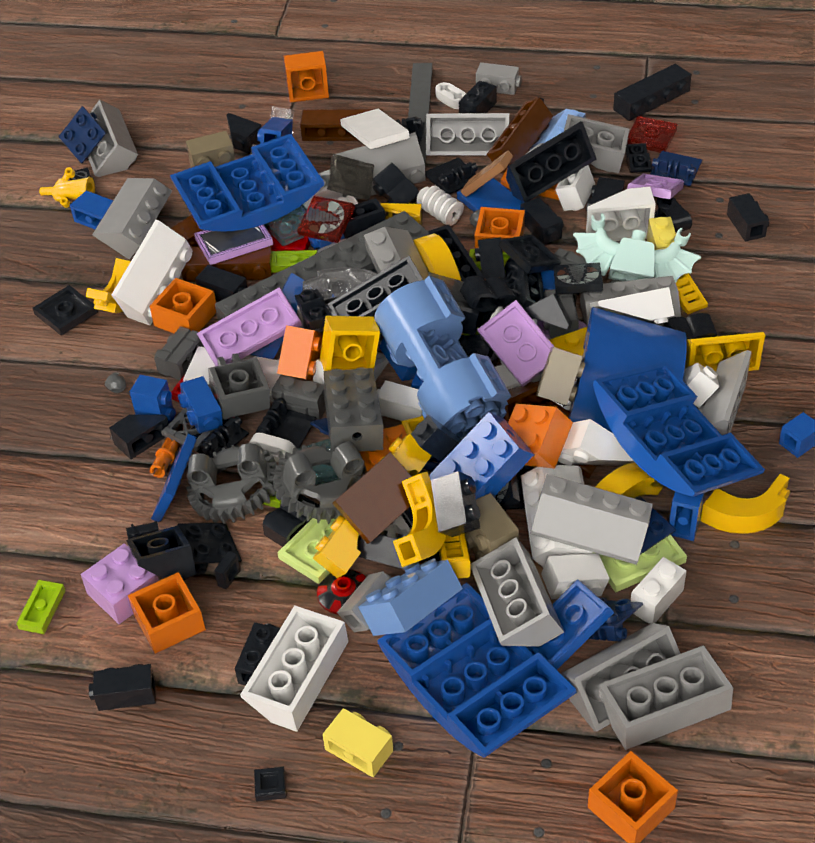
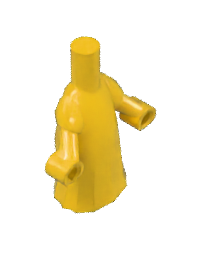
(68, 190)

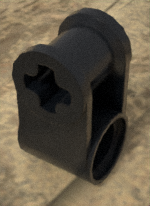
(673, 209)

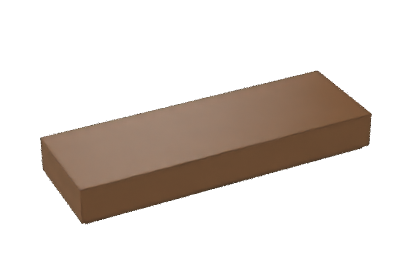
(487, 173)

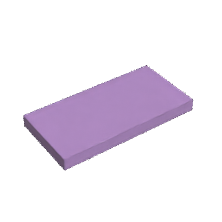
(249, 327)

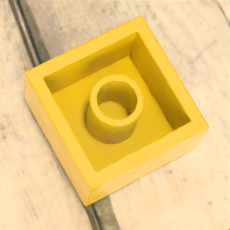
(349, 342)

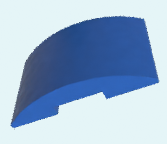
(250, 188)
(621, 345)
(666, 433)
(469, 679)

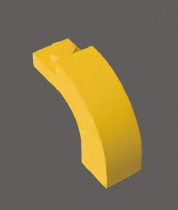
(437, 256)
(102, 298)
(630, 482)
(743, 514)
(424, 536)

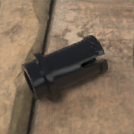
(135, 531)

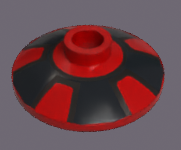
(332, 594)

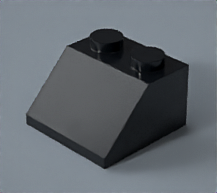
(163, 553)

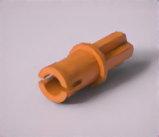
(164, 457)

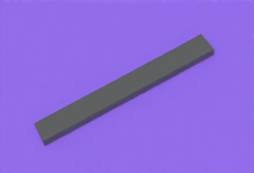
(420, 96)

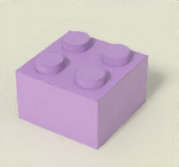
(114, 579)

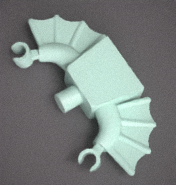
(634, 256)

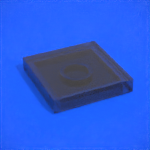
(350, 177)

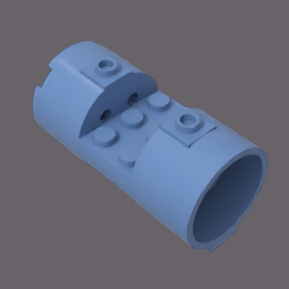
(423, 331)

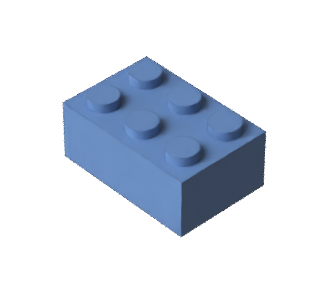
(410, 597)

